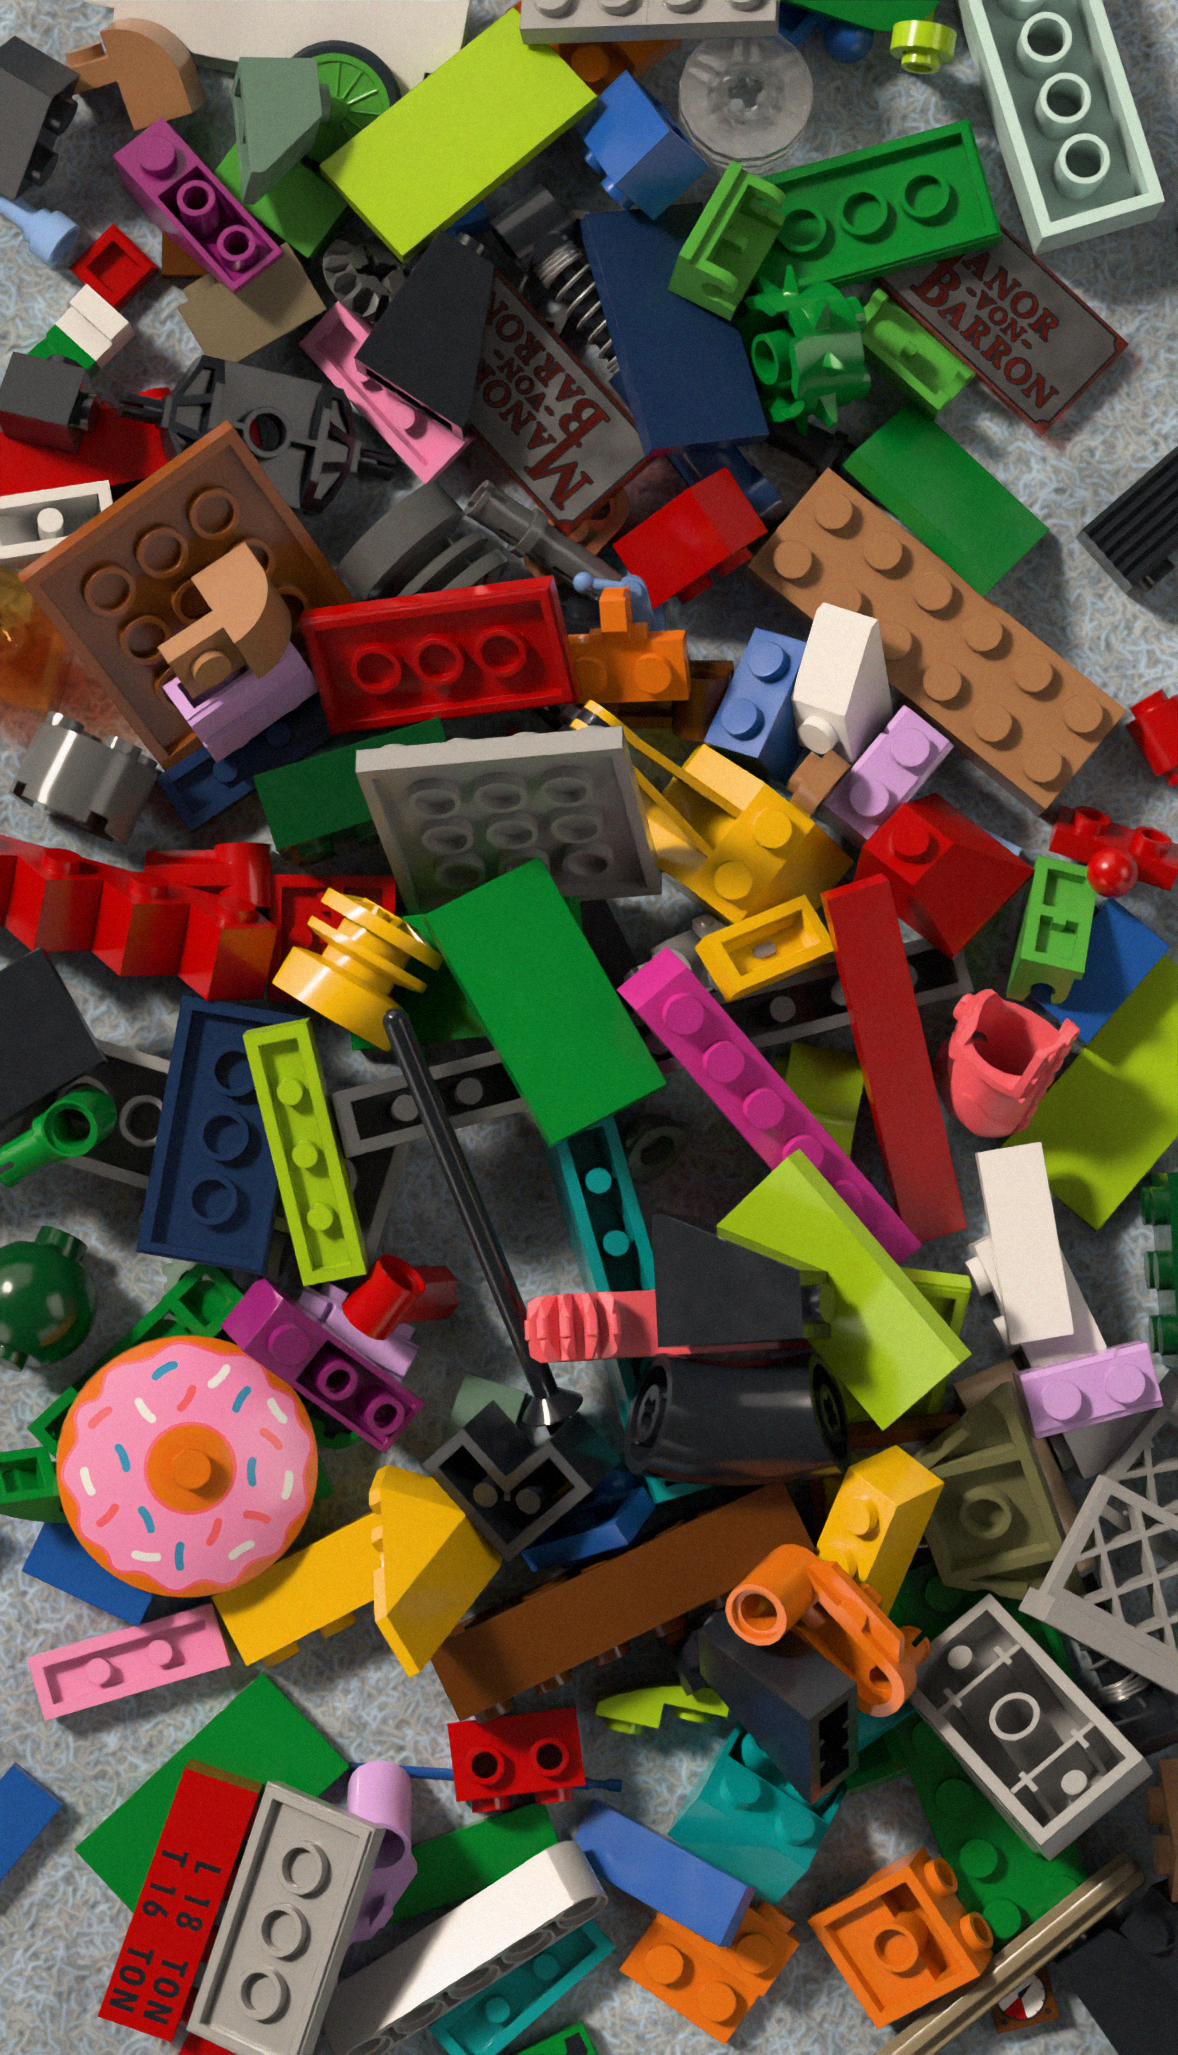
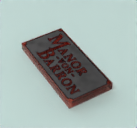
(1011, 326)
(550, 416)

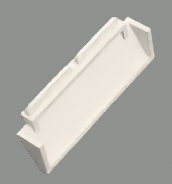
(405, 34)

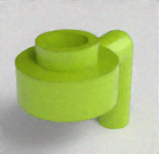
(922, 45)

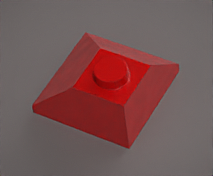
(942, 871)

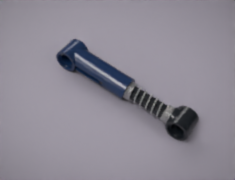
(539, 240)

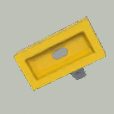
(761, 947)

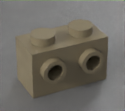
(255, 316)

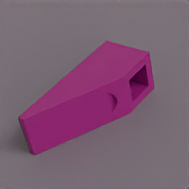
(213, 226)
(321, 1364)

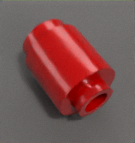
(1157, 734)

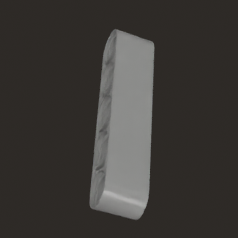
(464, 1952)

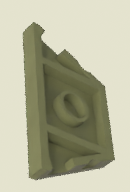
(995, 1512)

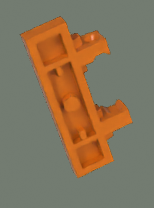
(627, 659)

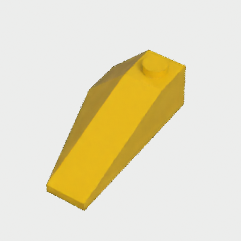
(430, 1564)

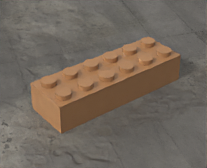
(945, 647)

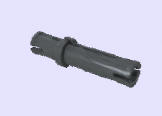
(535, 538)

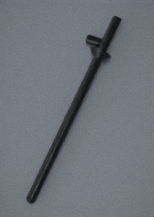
(550, 1404)

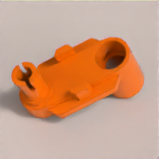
(833, 1617)

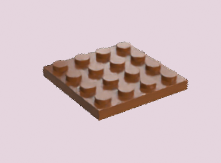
(128, 571)

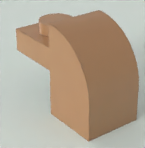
(148, 65)
(244, 627)

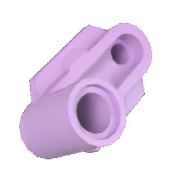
(383, 1796)

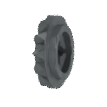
(361, 293)

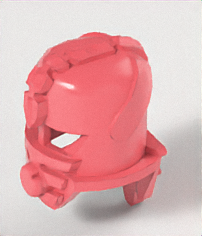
(1000, 1078)

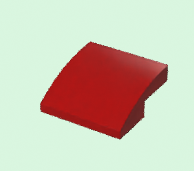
(299, 897)

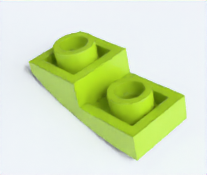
(642, 1703)

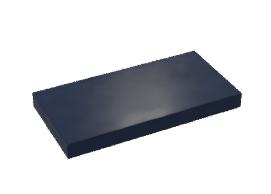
(676, 358)
(212, 1166)

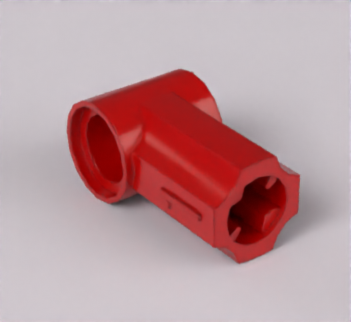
(227, 870)
(399, 1294)

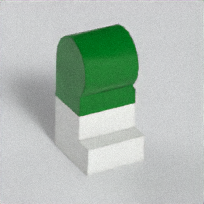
(87, 333)

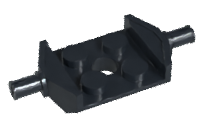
(312, 419)

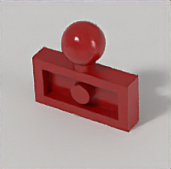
(1114, 852)

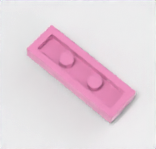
(413, 436)
(129, 1660)

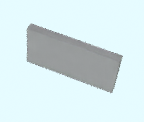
(286, 1925)

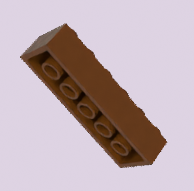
(613, 1599)

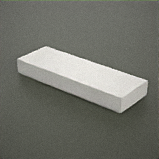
(1024, 1243)

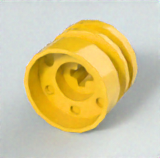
(357, 967)

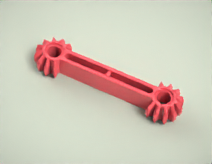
(609, 1328)

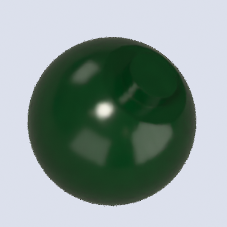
(44, 1299)

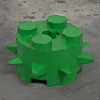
(804, 349)

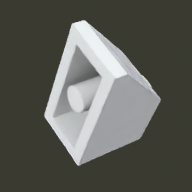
(43, 518)
(841, 684)

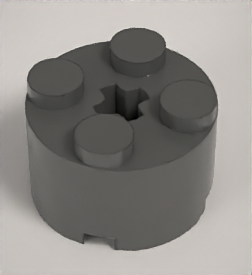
(83, 780)

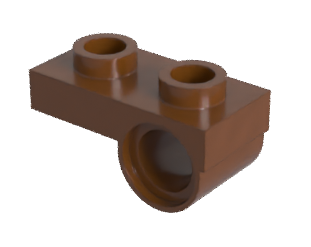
(686, 718)

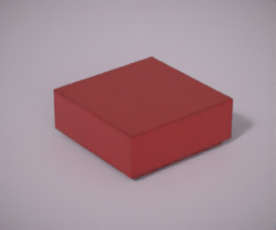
(114, 268)

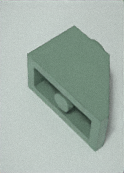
(275, 118)

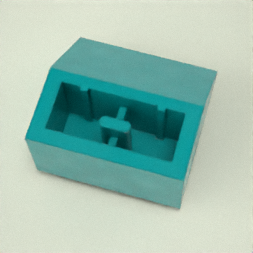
(753, 1818)

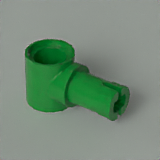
(54, 1136)

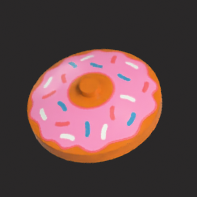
(186, 1466)

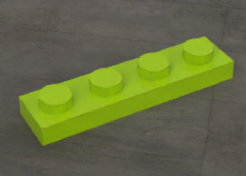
(306, 1151)

